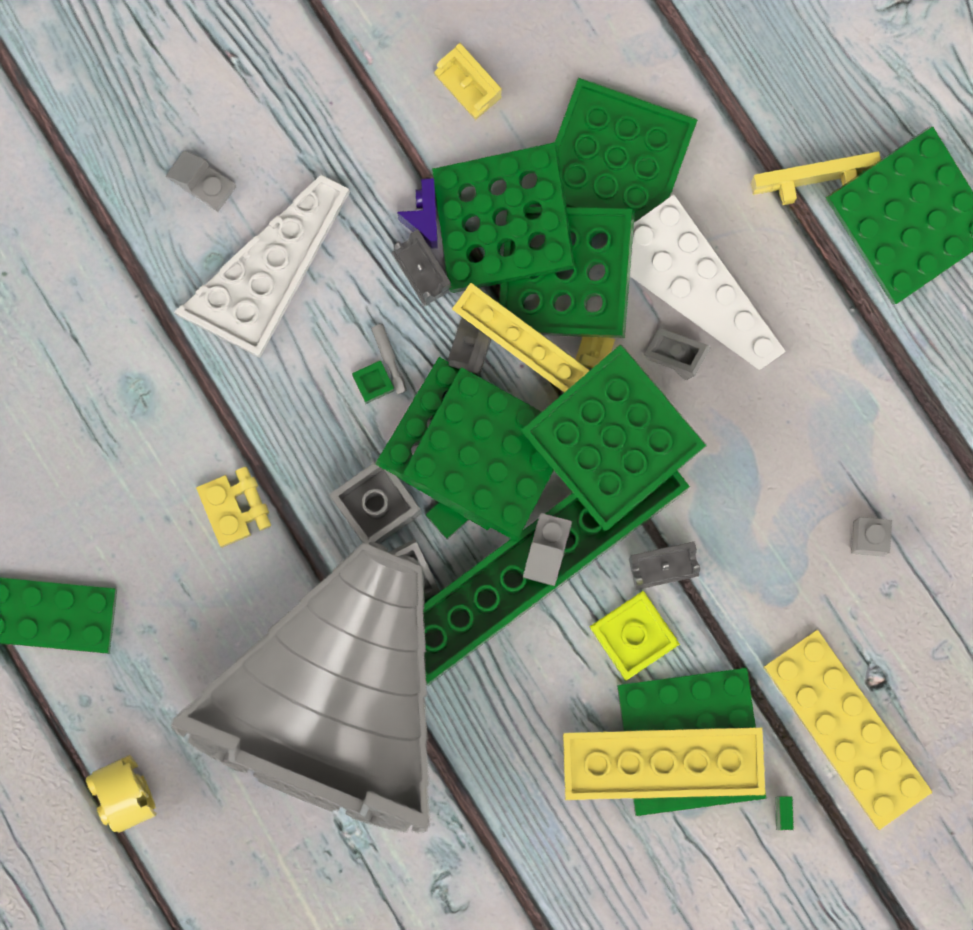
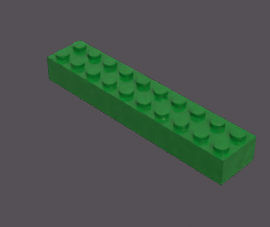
(497, 594)

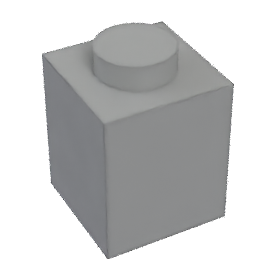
(871, 536)

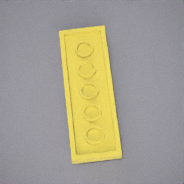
(847, 730)
(663, 763)

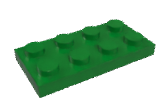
(56, 615)

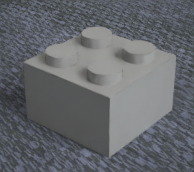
(375, 504)

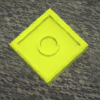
(634, 635)

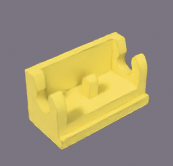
(468, 81)

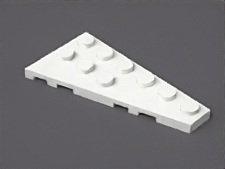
(687, 274)
(260, 280)

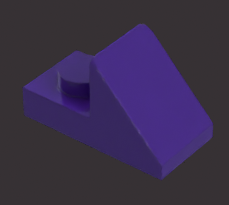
(424, 219)

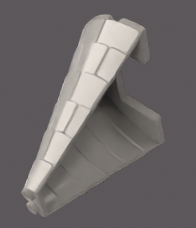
(332, 697)

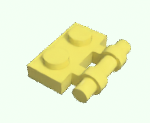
(224, 511)

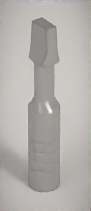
(388, 357)

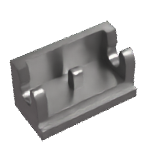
(421, 268)
(469, 348)
(664, 565)

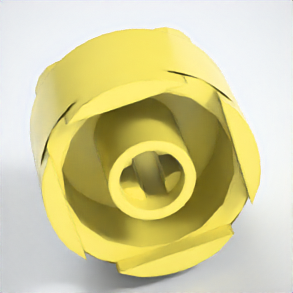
(122, 795)

